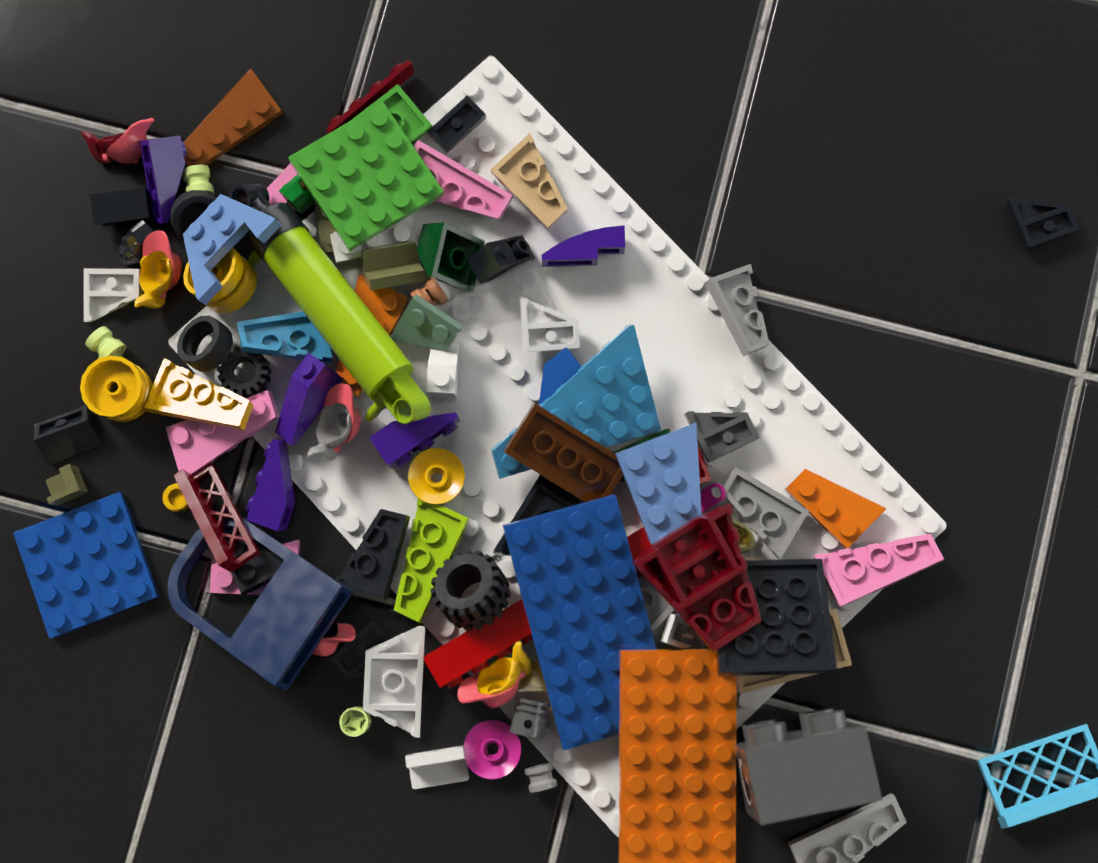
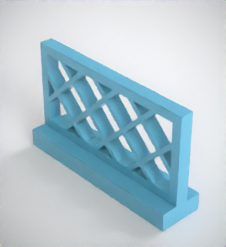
(1047, 802)

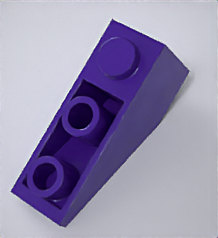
(399, 441)
(274, 492)

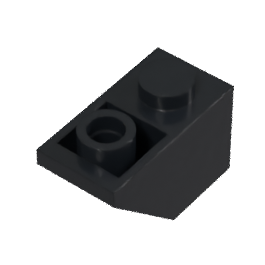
(499, 258)

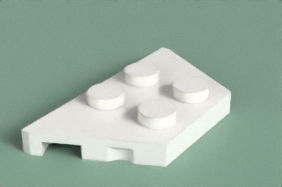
(395, 680)

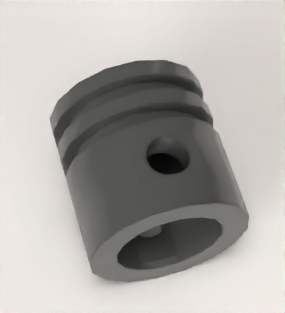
(530, 710)

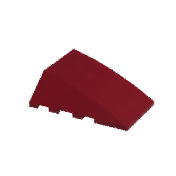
(704, 577)

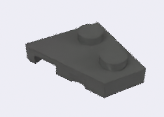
(722, 432)

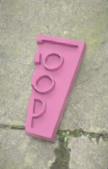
(462, 186)

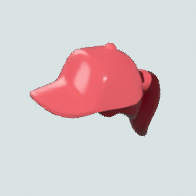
(120, 147)

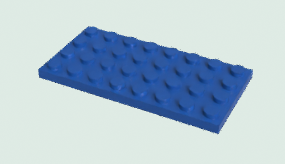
(580, 611)

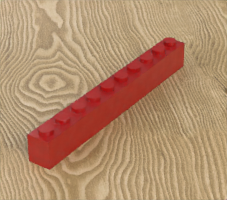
(477, 646)

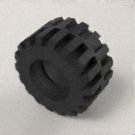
(483, 603)

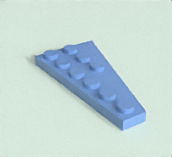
(664, 480)

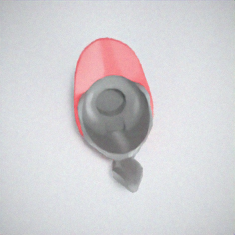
(337, 424)

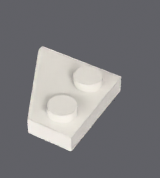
(547, 329)

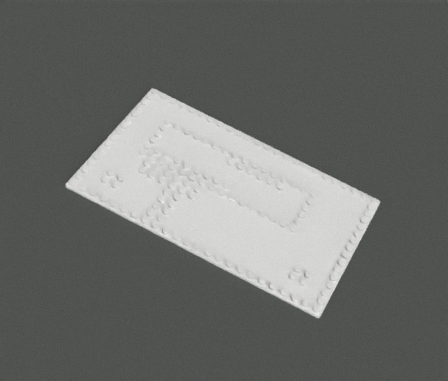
(687, 361)

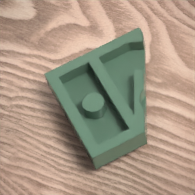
(426, 326)

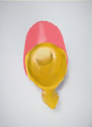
(159, 270)
(497, 682)

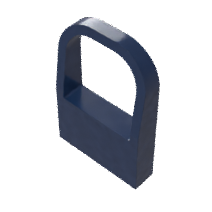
(284, 620)

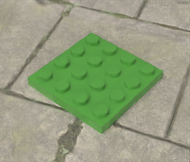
(366, 176)

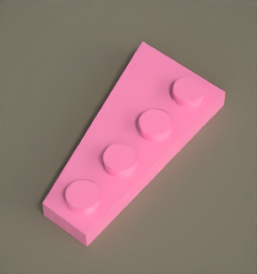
(201, 443)
(867, 569)

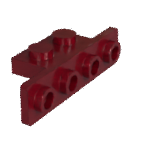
(398, 75)

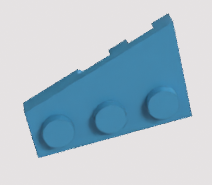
(283, 336)

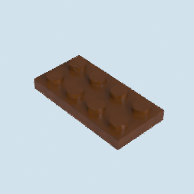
(564, 455)

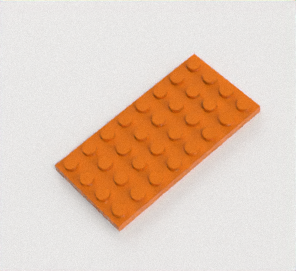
(676, 758)

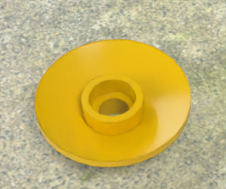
(431, 462)

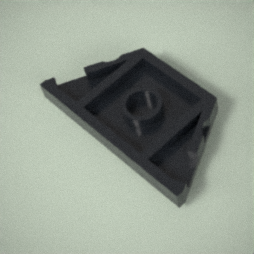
(541, 499)

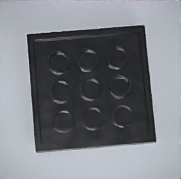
(794, 623)

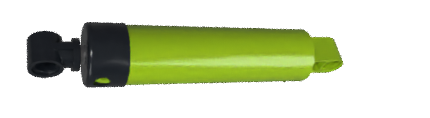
(335, 310)

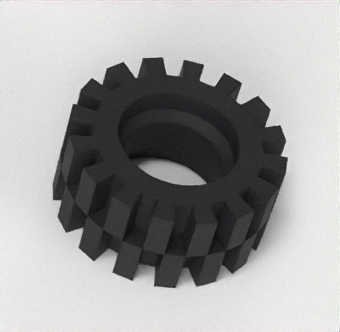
(249, 388)

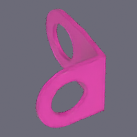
(707, 497)

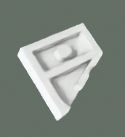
(109, 290)

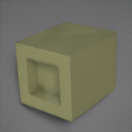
(66, 485)

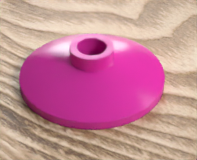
(492, 765)

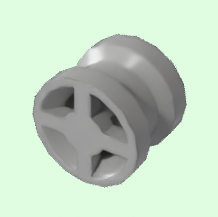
(541, 777)

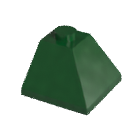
(446, 252)

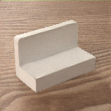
(437, 767)

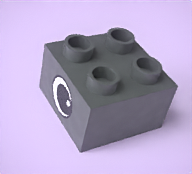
(805, 769)

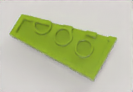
(433, 540)

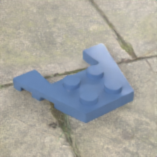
(214, 236)

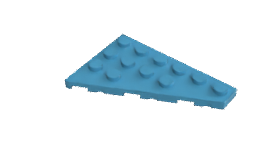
(603, 400)

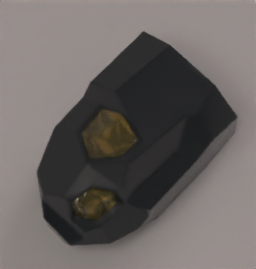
(132, 244)

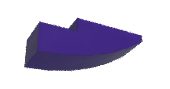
(585, 248)

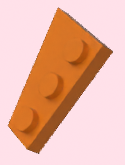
(834, 507)

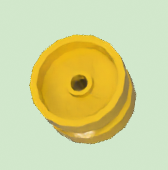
(237, 279)
(115, 388)

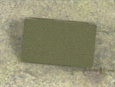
(391, 265)

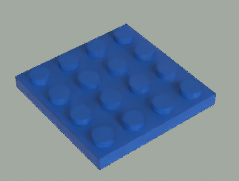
(86, 565)

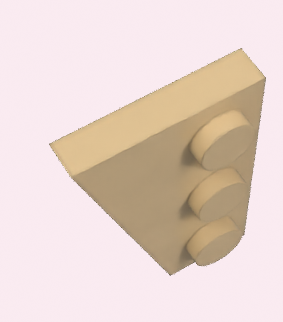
(529, 181)

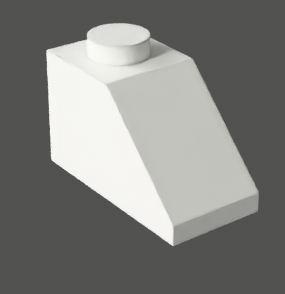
(443, 372)

